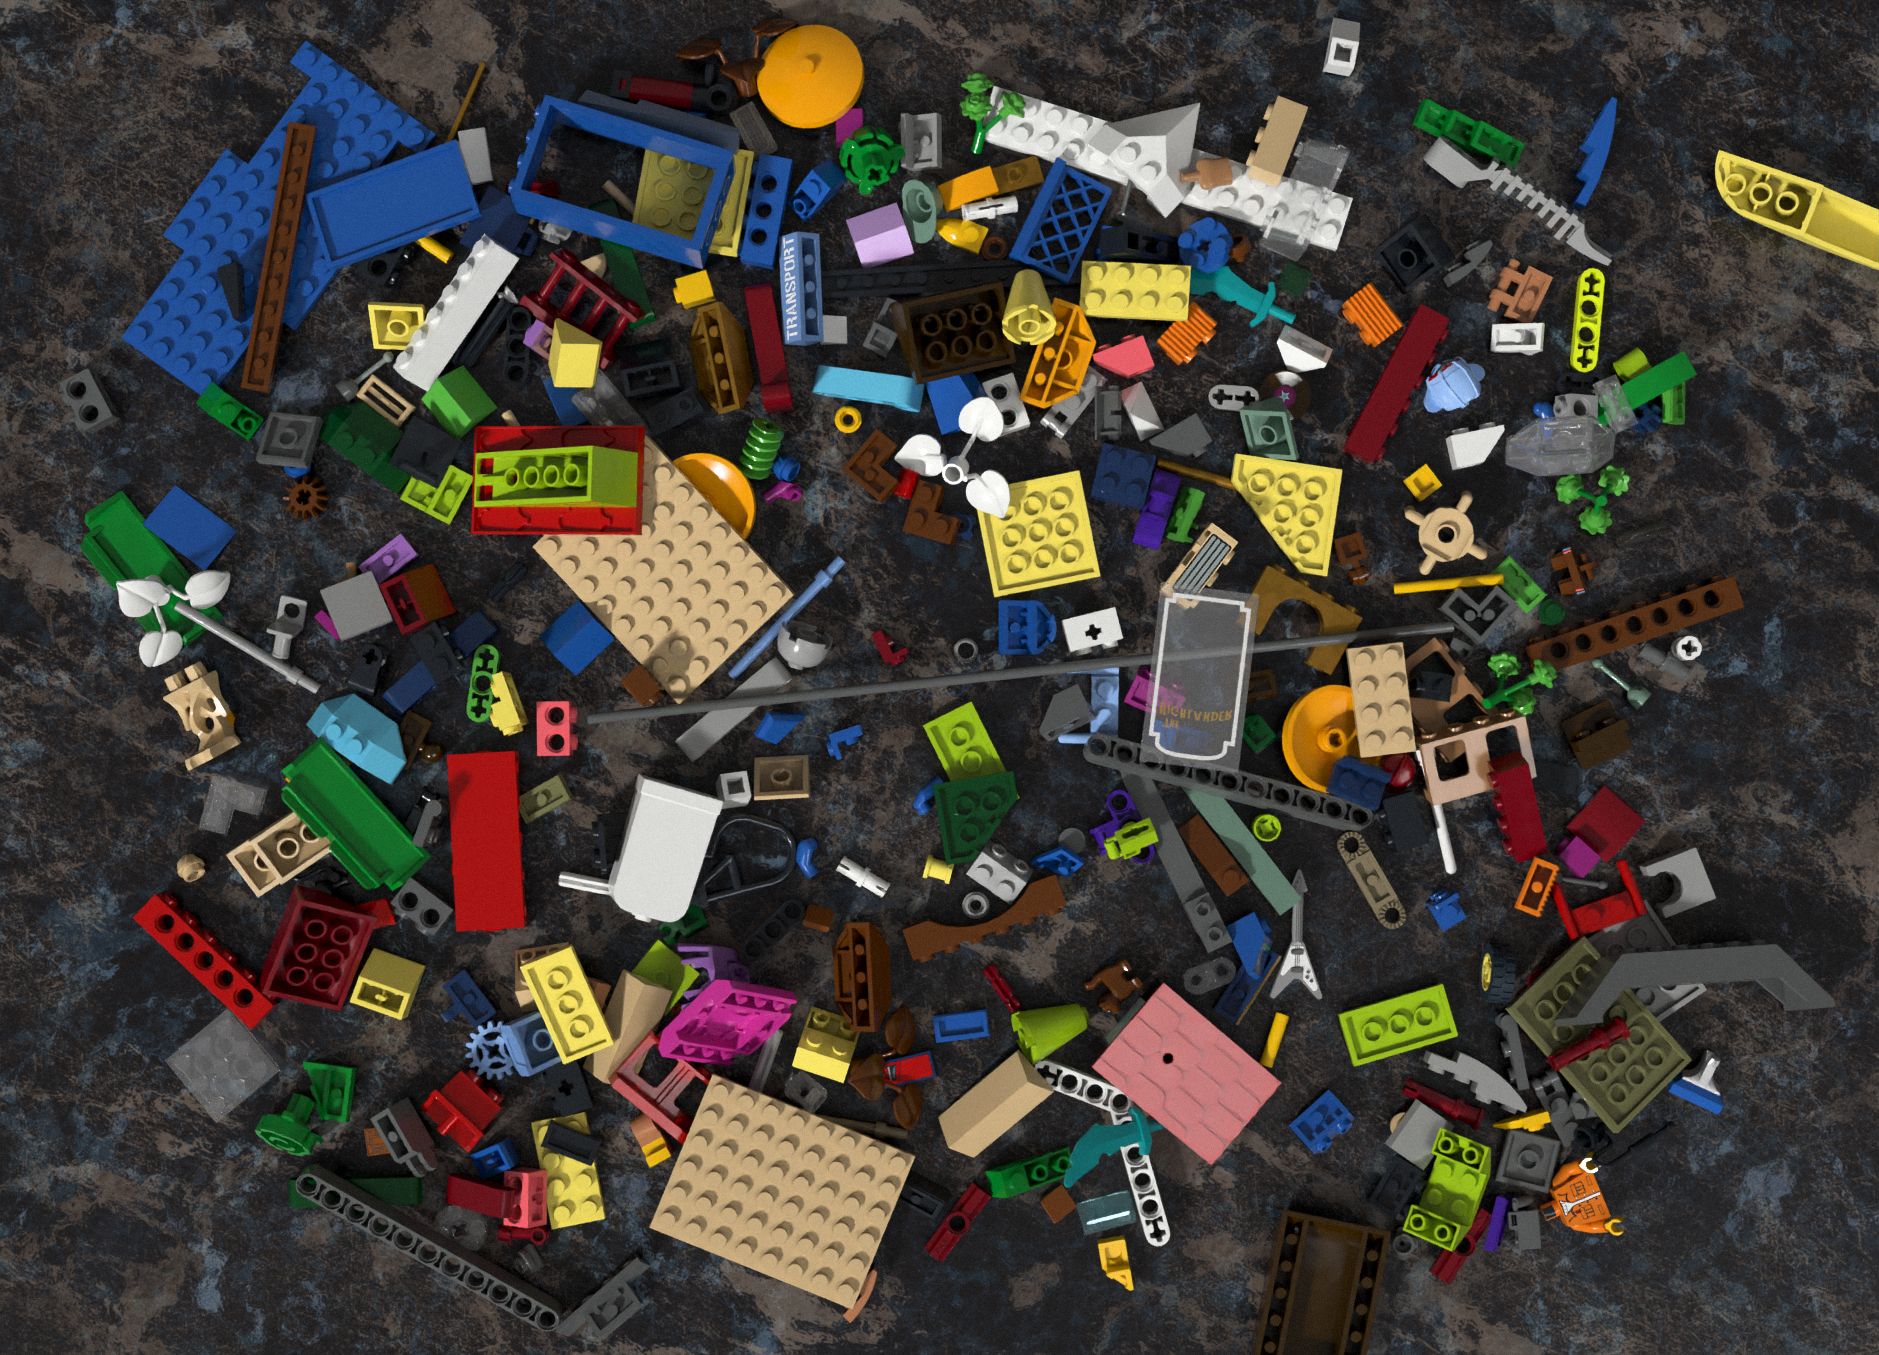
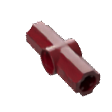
(946, 1235)
(1449, 1262)

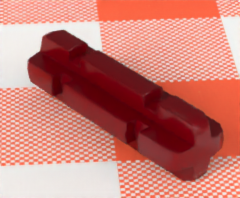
(550, 188)
(1002, 988)

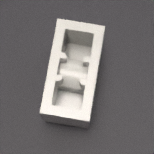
(1104, 620)

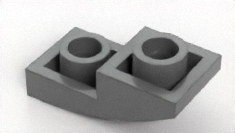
(1472, 258)

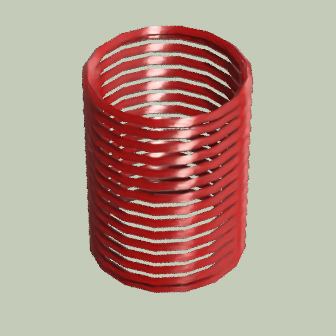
(910, 480)

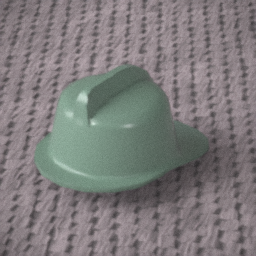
(920, 209)

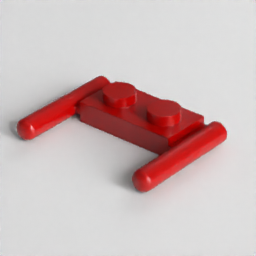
(1604, 912)

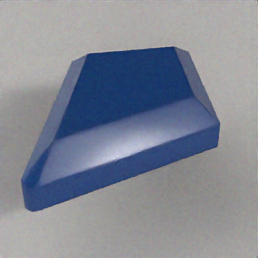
(777, 725)
(1059, 860)

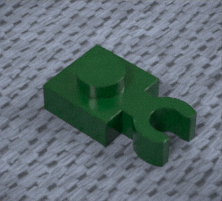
(688, 925)

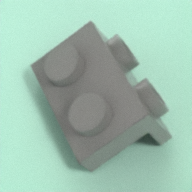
(921, 141)
(1000, 872)

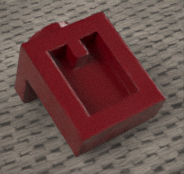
(885, 644)

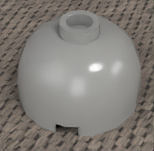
(802, 645)

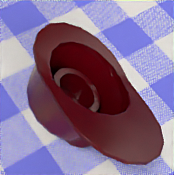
(1403, 769)

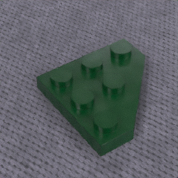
(971, 812)

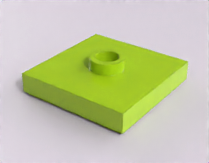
(665, 968)

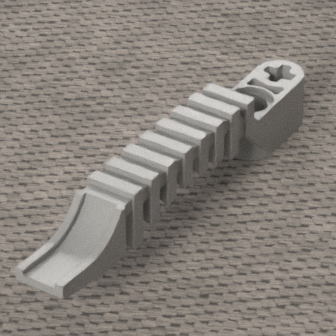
(1461, 168)

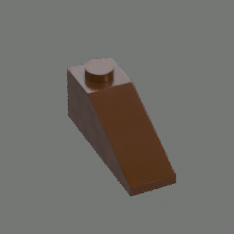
(1212, 855)

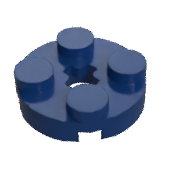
(1195, 236)

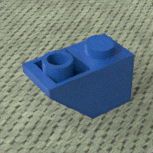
(816, 189)

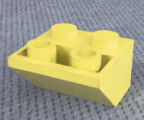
(388, 984)
(826, 1045)

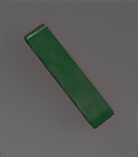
(624, 267)
(390, 1188)

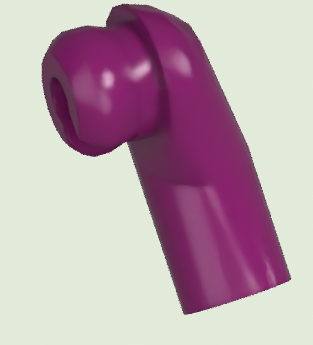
(783, 489)

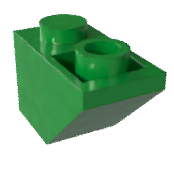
(229, 411)

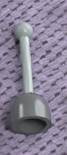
(349, 386)

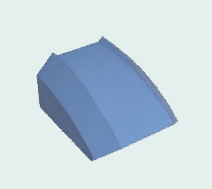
(530, 1044)

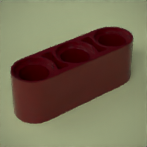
(480, 1195)

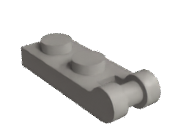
(1075, 405)

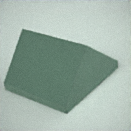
(1269, 430)

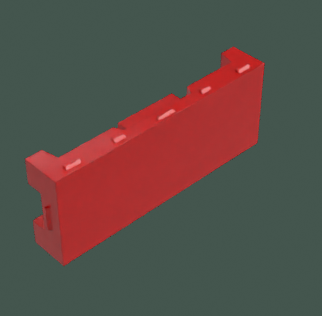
(486, 841)

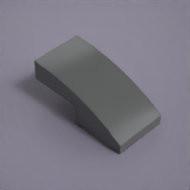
(882, 333)

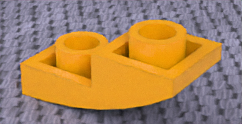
(968, 188)

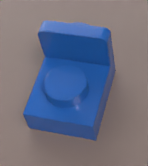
(847, 735)

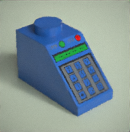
(1252, 942)

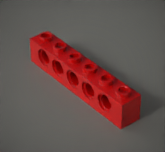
(152, 918)

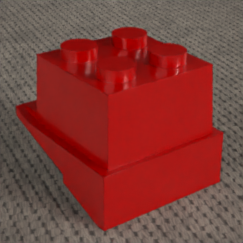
(464, 1108)

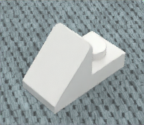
(1517, 338)

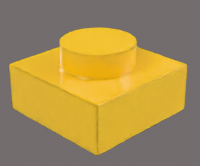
(1422, 483)

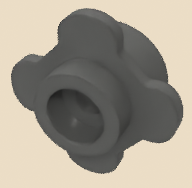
(1409, 1243)

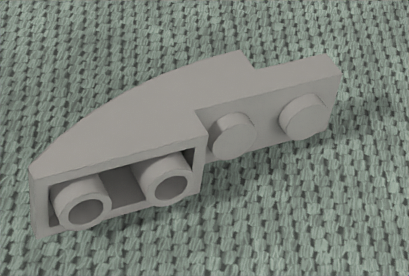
(1485, 1081)

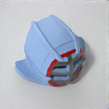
(1452, 385)

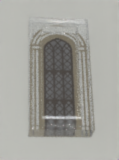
(753, 130)

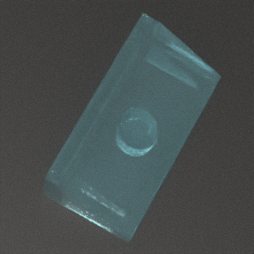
(1106, 1212)

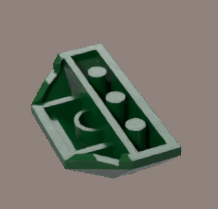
(366, 441)

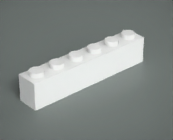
(455, 312)

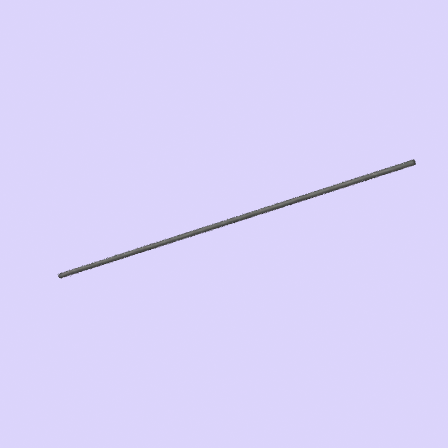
(994, 675)

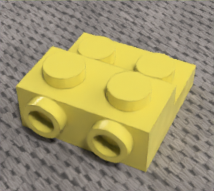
(508, 712)

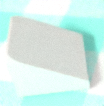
(834, 330)

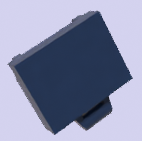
(501, 223)

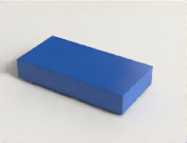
(961, 1025)

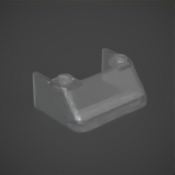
(1304, 197)

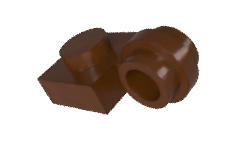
(1351, 550)

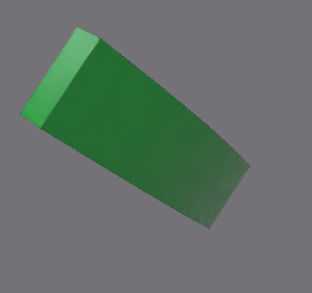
(1468, 134)

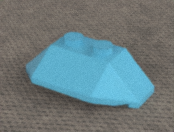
(361, 735)

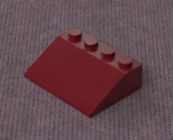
(316, 949)

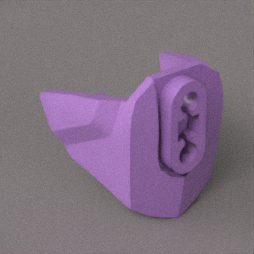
(721, 964)

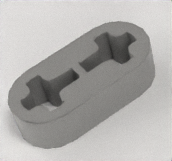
(1231, 390)

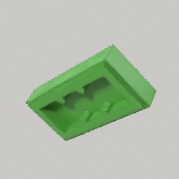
(1674, 405)
(1519, 585)

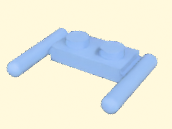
(1104, 704)

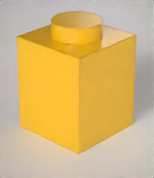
(694, 289)

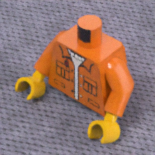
(1579, 1199)

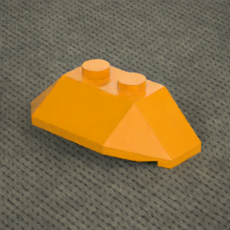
(1061, 360)

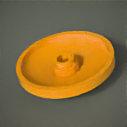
(810, 76)
(723, 486)
(1319, 733)

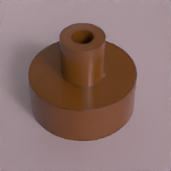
(1241, 246)

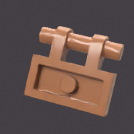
(1528, 295)

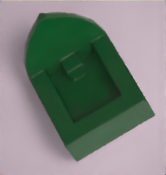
(1257, 732)

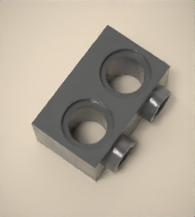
(93, 398)
(427, 900)

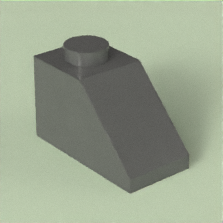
(1184, 438)
(1067, 712)

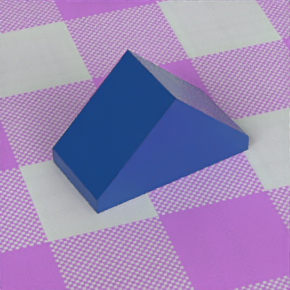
(495, 1158)

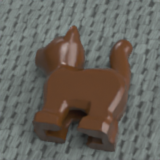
(1115, 980)

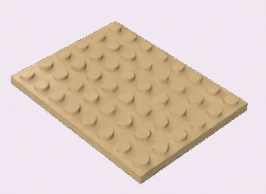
(679, 590)
(782, 1191)

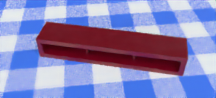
(1395, 384)

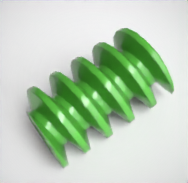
(761, 448)

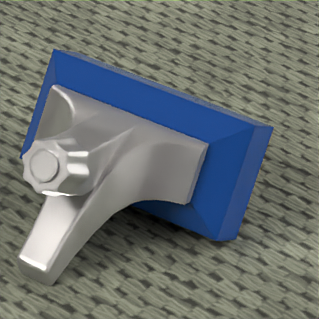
(1699, 1085)

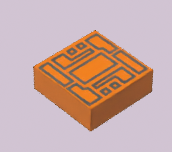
(374, 1142)

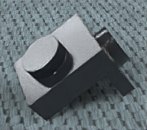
(1430, 685)

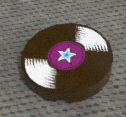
(1290, 388)

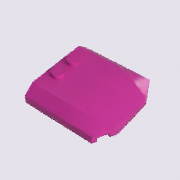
(726, 1022)

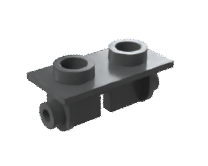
(1107, 424)

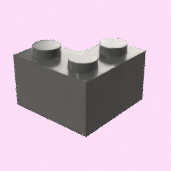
(1476, 619)

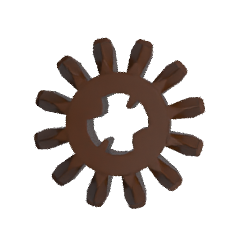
(315, 500)

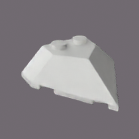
(1152, 152)

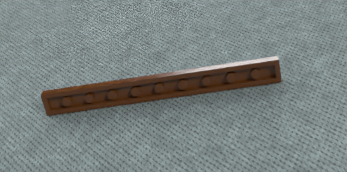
(279, 257)

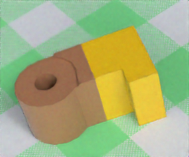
(651, 1139)

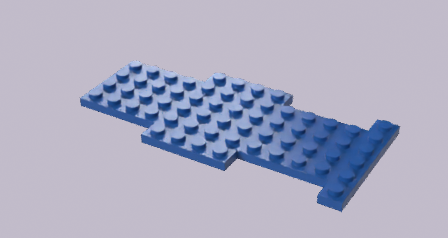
(229, 218)

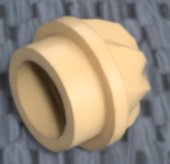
(190, 867)

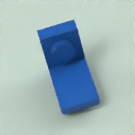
(1445, 908)

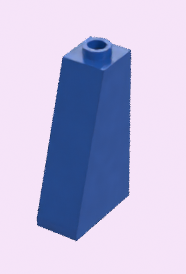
(950, 397)

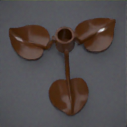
(742, 71)
(869, 1072)

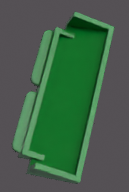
(128, 550)
(351, 817)

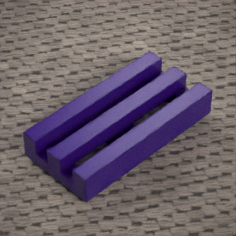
(1498, 1223)

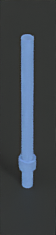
(822, 580)

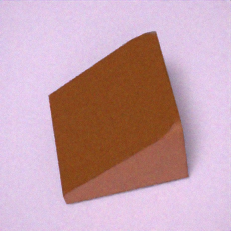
(818, 918)
(1057, 1203)

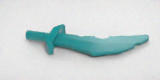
(1232, 288)
(1108, 1140)

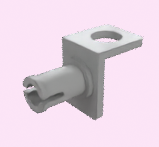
(287, 627)

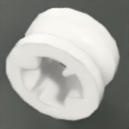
(507, 293)

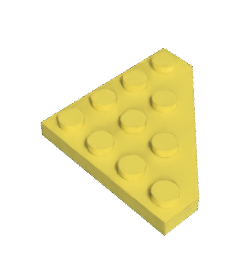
(1294, 505)

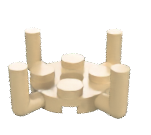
(1446, 517)

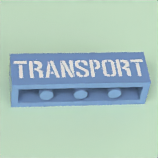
(801, 289)

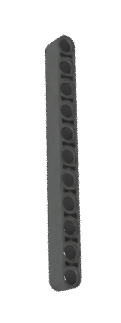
(1239, 792)
(423, 1235)

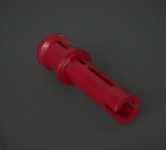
(1598, 1039)
(1455, 1108)

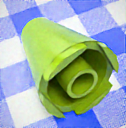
(1048, 1029)

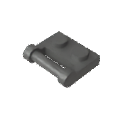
(428, 828)

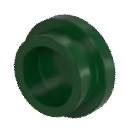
(1551, 612)

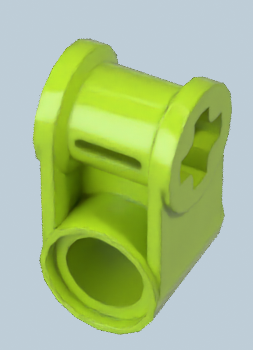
(1631, 365)

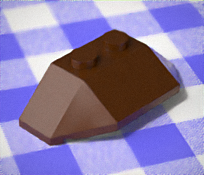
(862, 976)

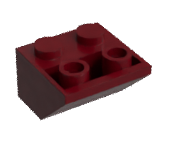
(417, 599)

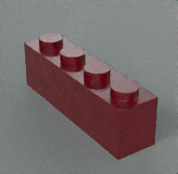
(1516, 806)

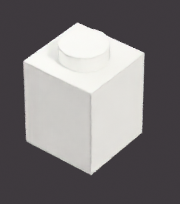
(733, 789)

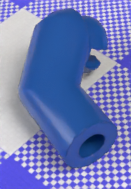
(925, 793)
(804, 855)

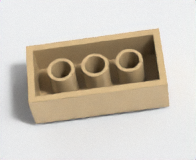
(1380, 699)

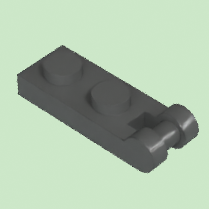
(1512, 1049)
(1557, 1105)

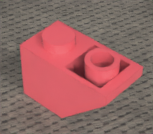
(1125, 359)

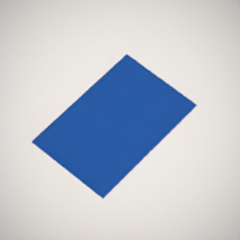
(189, 527)

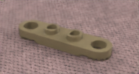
(1371, 880)

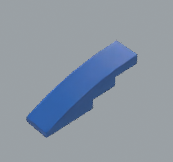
(1597, 147)

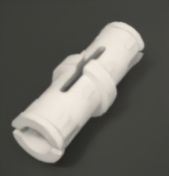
(989, 208)
(863, 876)

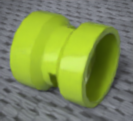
(1270, 829)

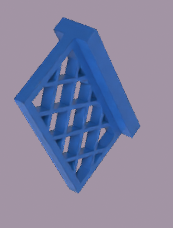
(1039, 211)

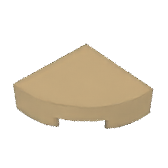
(596, 264)

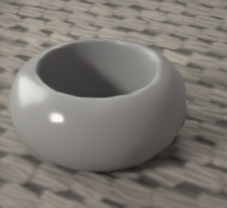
(965, 640)

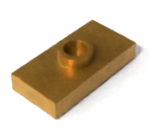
(1017, 175)

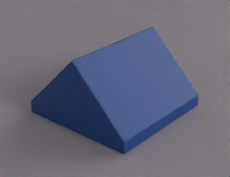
(576, 638)

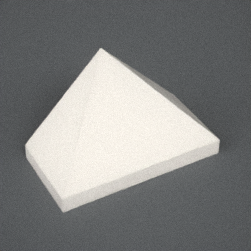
(1301, 351)
(1141, 411)

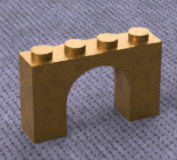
(1276, 587)

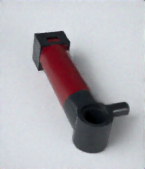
(673, 93)

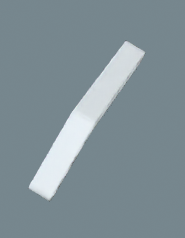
(1118, 1115)

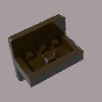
(1596, 734)

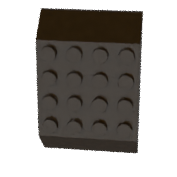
(1320, 1287)

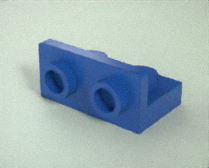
(1322, 1122)

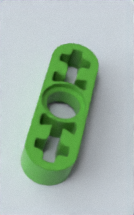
(478, 662)

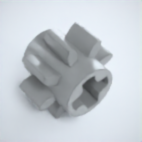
(553, 232)

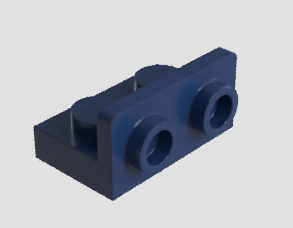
(1358, 782)

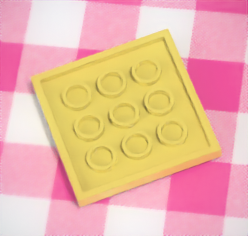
(674, 194)
(1041, 537)

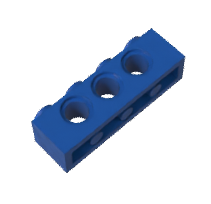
(766, 168)

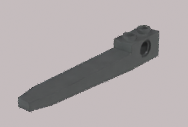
(1177, 861)

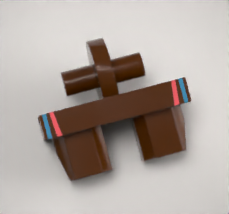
(1576, 582)

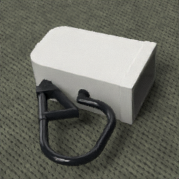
(666, 847)

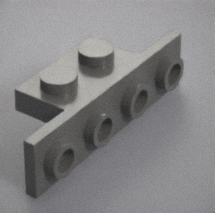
(609, 1305)

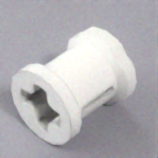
(1690, 641)

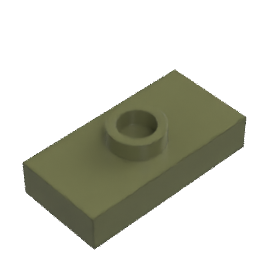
(544, 798)

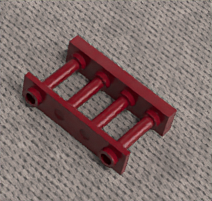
(539, 303)

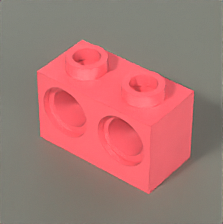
(548, 728)
(530, 1196)

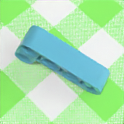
(869, 387)

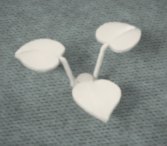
(982, 420)
(140, 595)

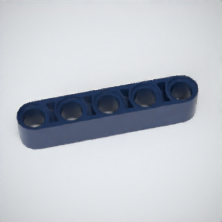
(418, 681)

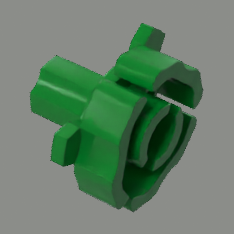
(870, 159)
(289, 1129)

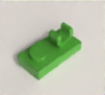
(1183, 513)

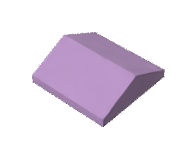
(880, 236)

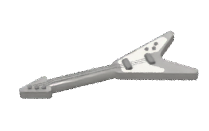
(1296, 959)

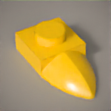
(962, 233)
(1531, 1120)

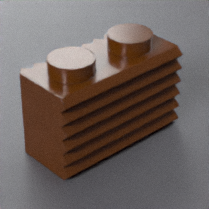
(643, 686)

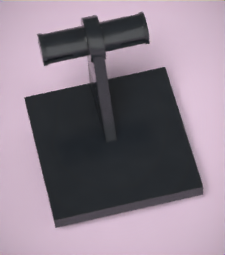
(425, 452)

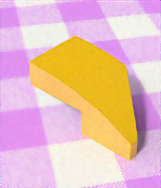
(1115, 1260)

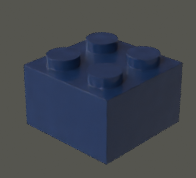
(1122, 476)

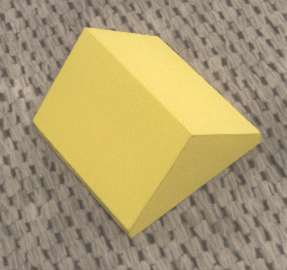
(395, 323)
(573, 356)

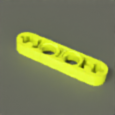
(1590, 321)

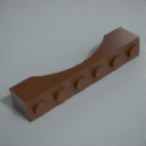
(931, 936)

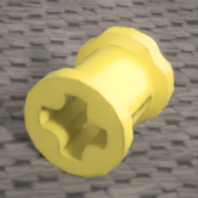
(938, 869)

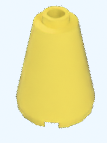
(1028, 310)

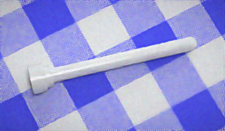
(1441, 826)

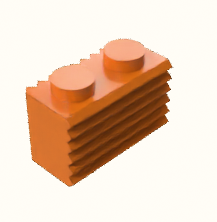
(1371, 315)
(1183, 336)
(1537, 887)

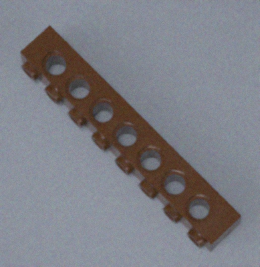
(1726, 599)

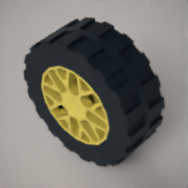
(1497, 972)

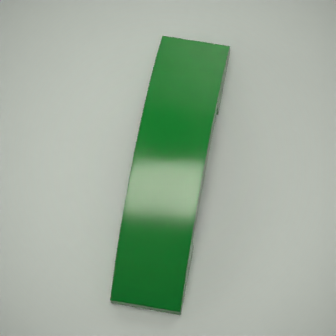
(1654, 382)

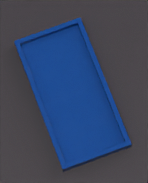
(393, 205)

